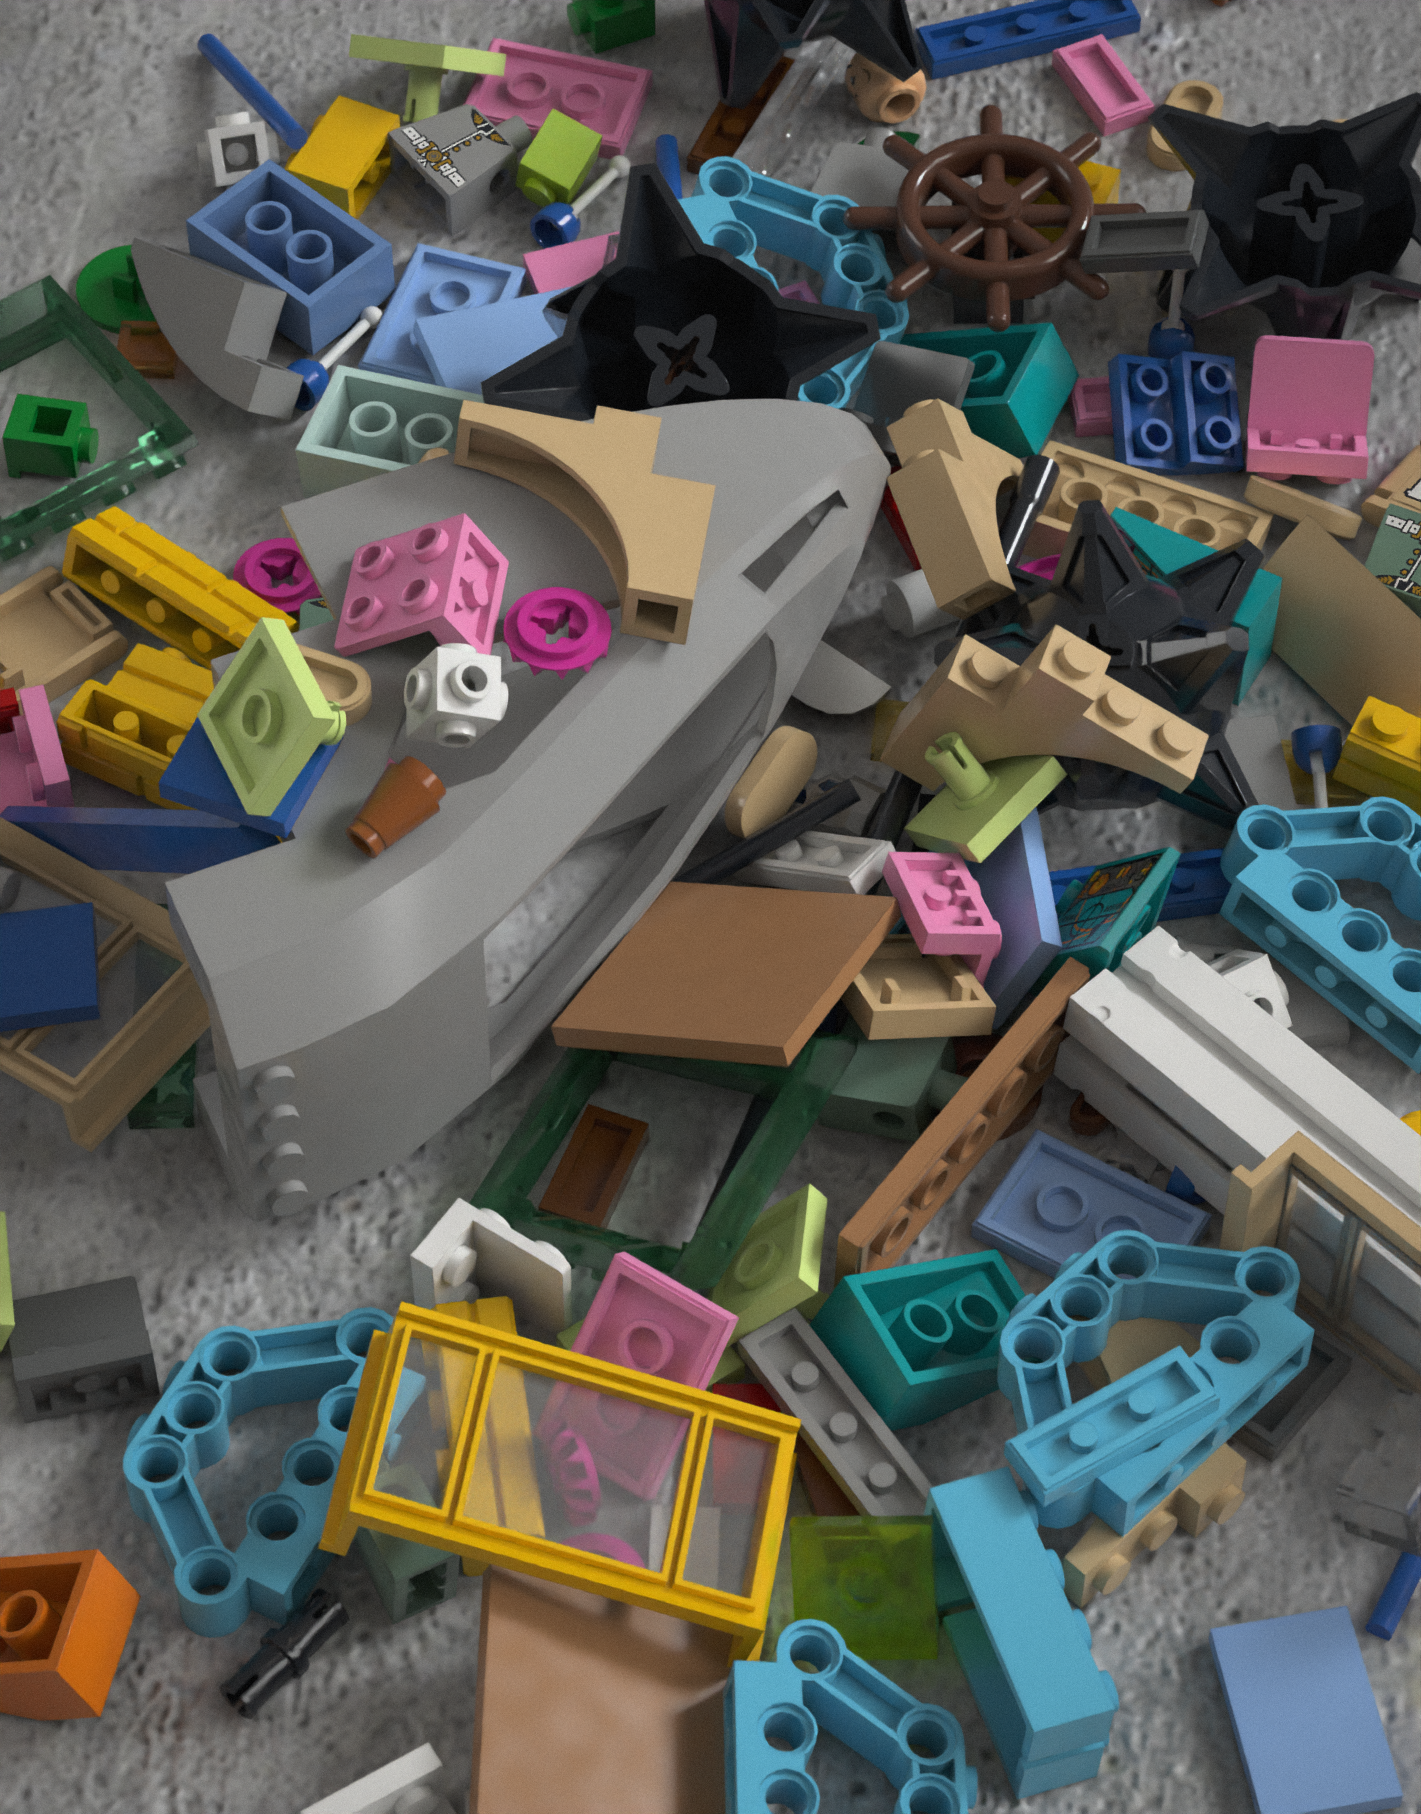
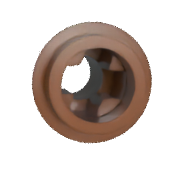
(396, 806)

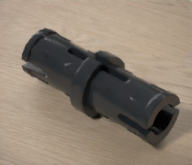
(284, 1653)

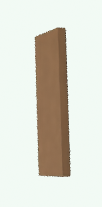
(960, 1133)

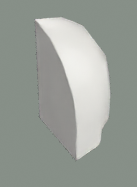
(838, 684)

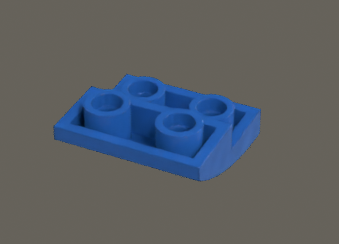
(1176, 413)

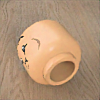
(882, 95)

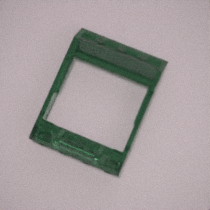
(35, 321)
(798, 1095)

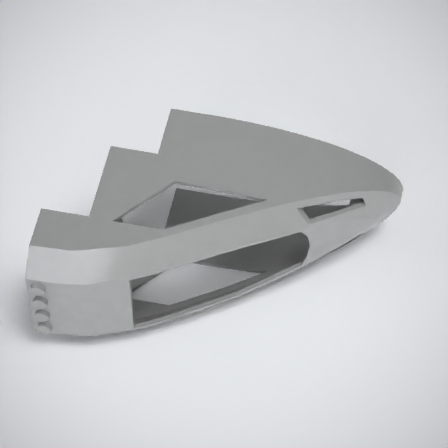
(359, 982)

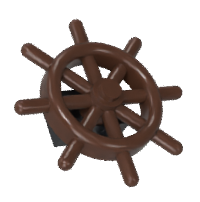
(992, 249)

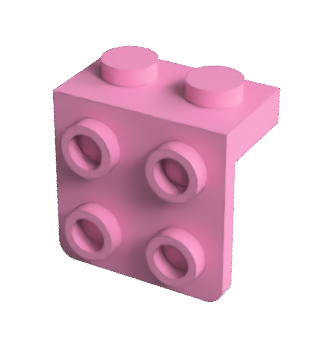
(1309, 408)

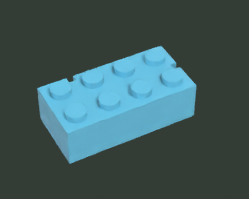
(1023, 1641)

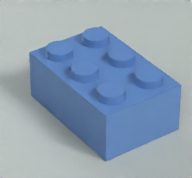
(300, 244)

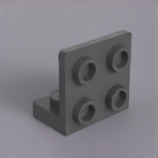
(902, 377)
(81, 1349)

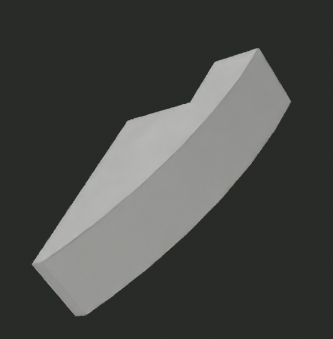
(219, 326)

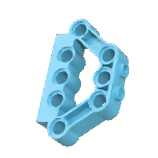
(749, 210)
(1294, 911)
(1171, 1285)
(278, 1369)
(852, 1705)

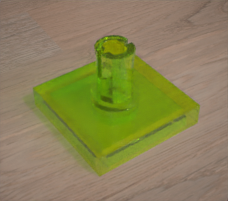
(869, 1582)

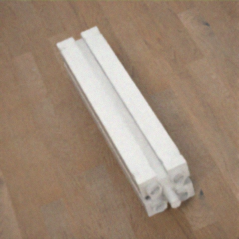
(1219, 1080)

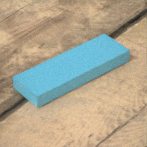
(1111, 1426)

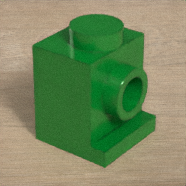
(612, 22)
(48, 437)

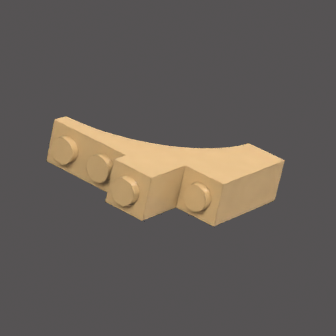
(604, 481)
(950, 505)
(1044, 707)
(1205, 1496)

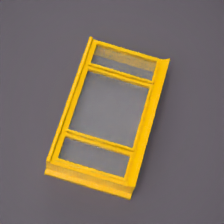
(567, 1472)

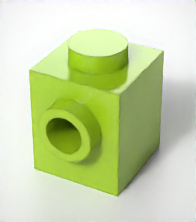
(558, 160)

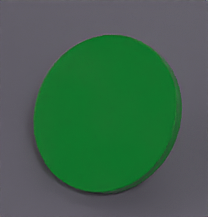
(112, 291)

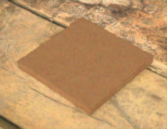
(727, 973)
(594, 1705)

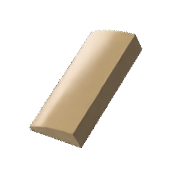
(1171, 504)
(1343, 626)

